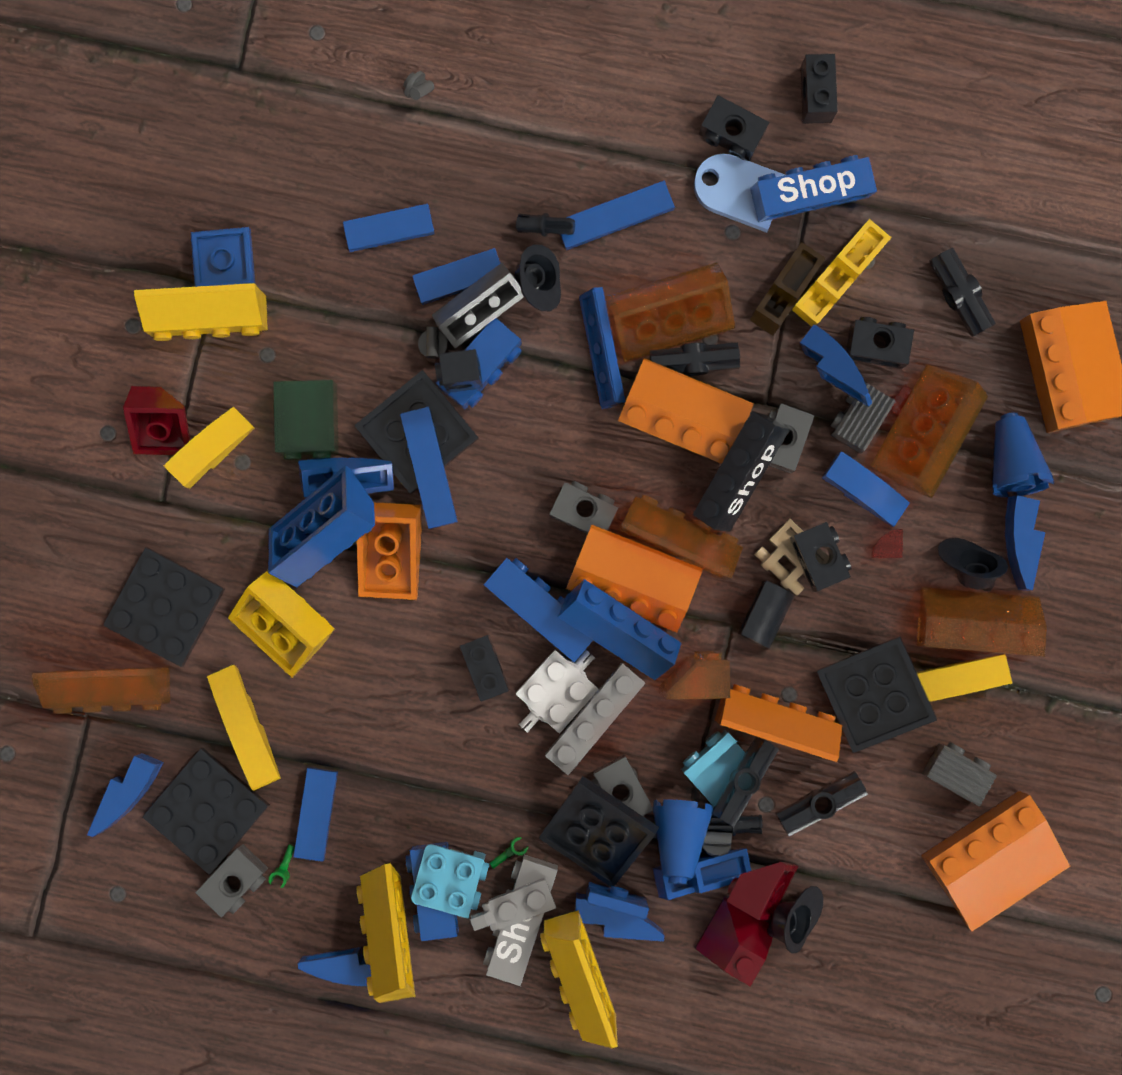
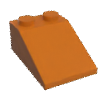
(391, 553)

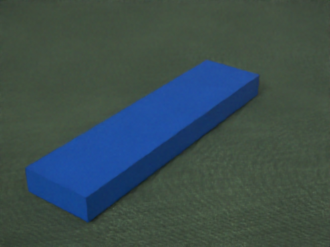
(619, 214)
(602, 348)
(429, 468)

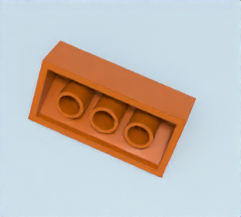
(684, 411)
(637, 577)
(779, 723)

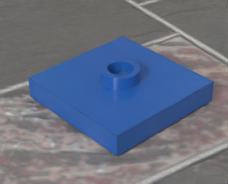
(222, 257)
(617, 900)

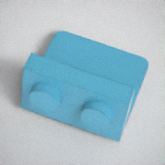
(714, 765)
(449, 880)

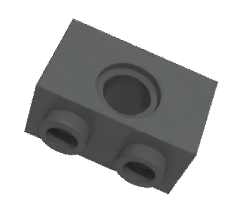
(799, 425)
(571, 496)
(620, 772)
(217, 891)

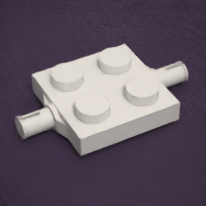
(557, 691)

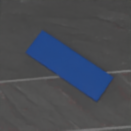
(388, 227)
(454, 276)
(315, 814)

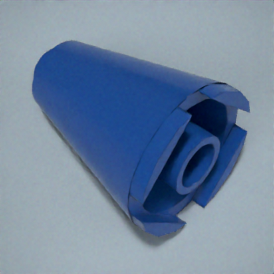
(1017, 459)
(680, 836)

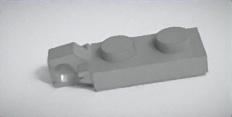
(515, 906)

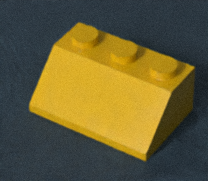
(280, 623)

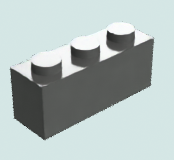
(478, 305)

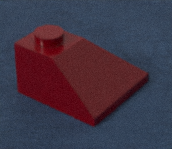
(155, 421)
(761, 889)
(736, 942)

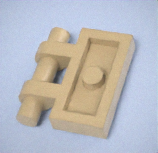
(784, 547)

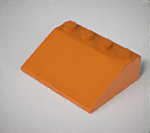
(1074, 364)
(996, 859)

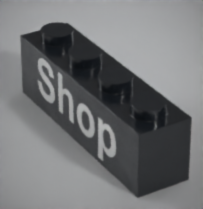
(740, 472)

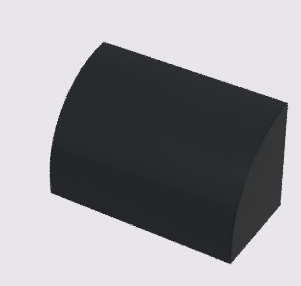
(766, 614)

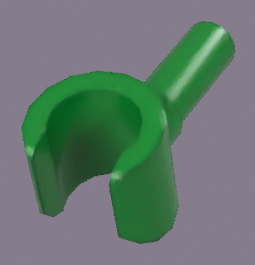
(509, 852)
(282, 870)

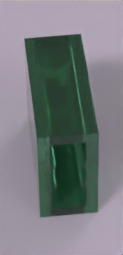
(305, 418)

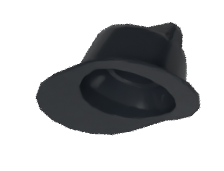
(539, 277)
(974, 565)
(796, 919)

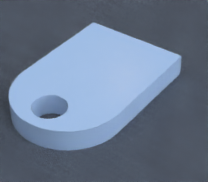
(732, 192)

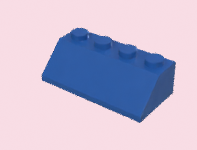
(320, 528)

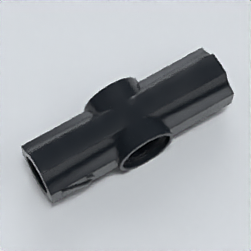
(962, 292)
(698, 358)
(755, 763)
(839, 795)

